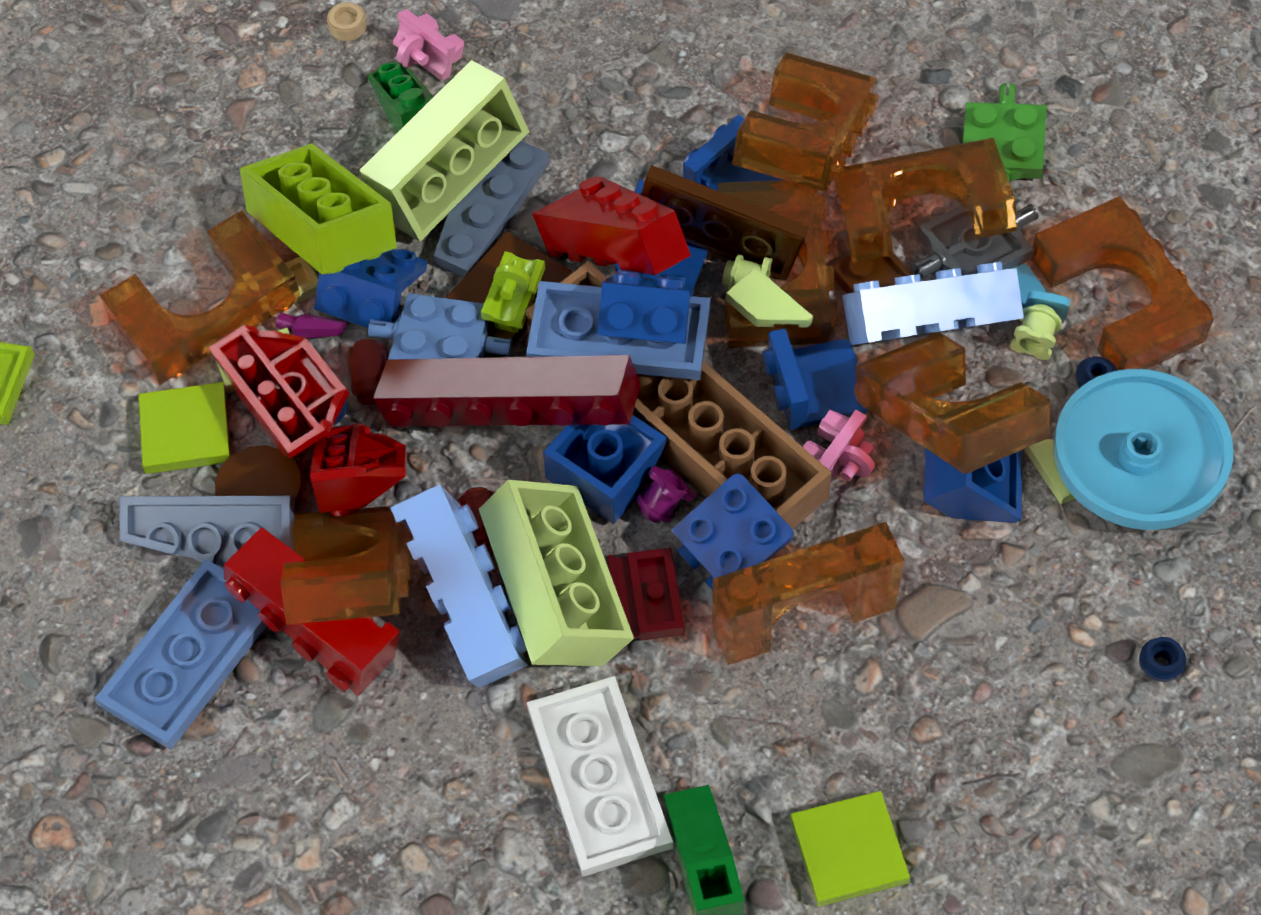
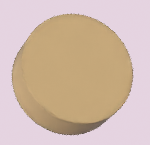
(346, 21)

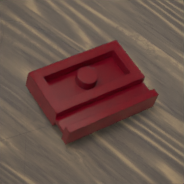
(648, 593)

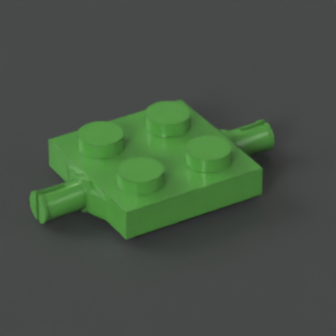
(1015, 129)

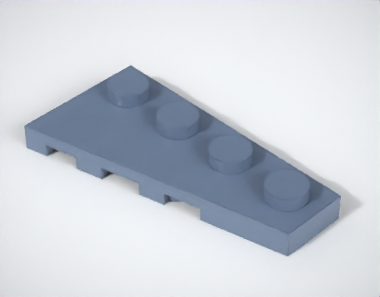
(488, 209)
(204, 525)

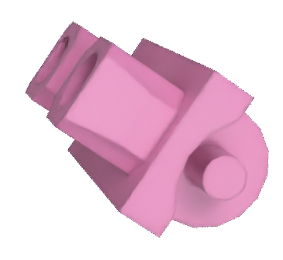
(422, 44)
(843, 451)

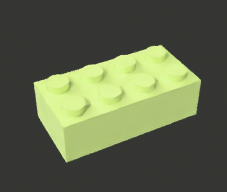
(446, 149)
(555, 574)

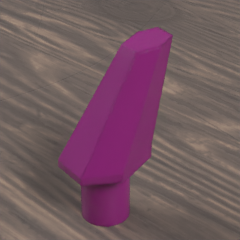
(310, 325)

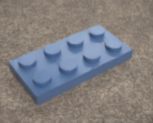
(568, 321)
(182, 658)

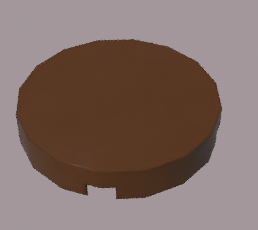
(259, 473)

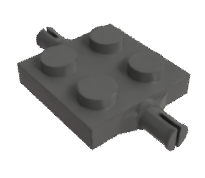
(955, 246)

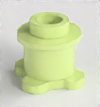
(738, 269)
(1037, 331)

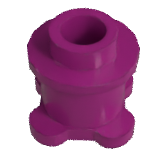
(663, 495)

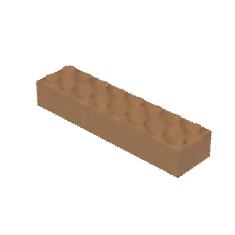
(721, 434)

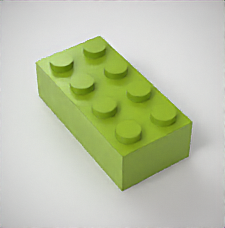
(318, 208)

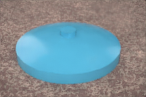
(1143, 449)

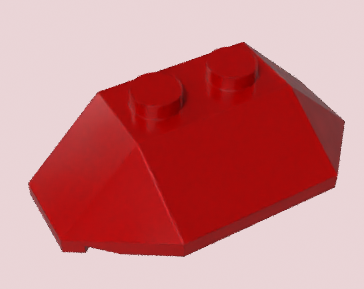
(282, 385)
(354, 468)

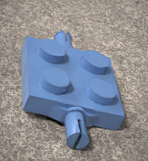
(439, 330)

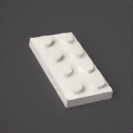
(599, 776)

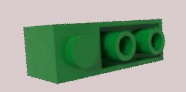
(399, 92)
(704, 853)

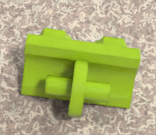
(512, 292)

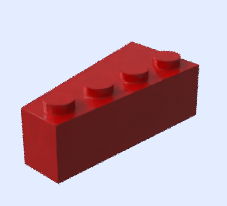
(612, 228)
(348, 648)

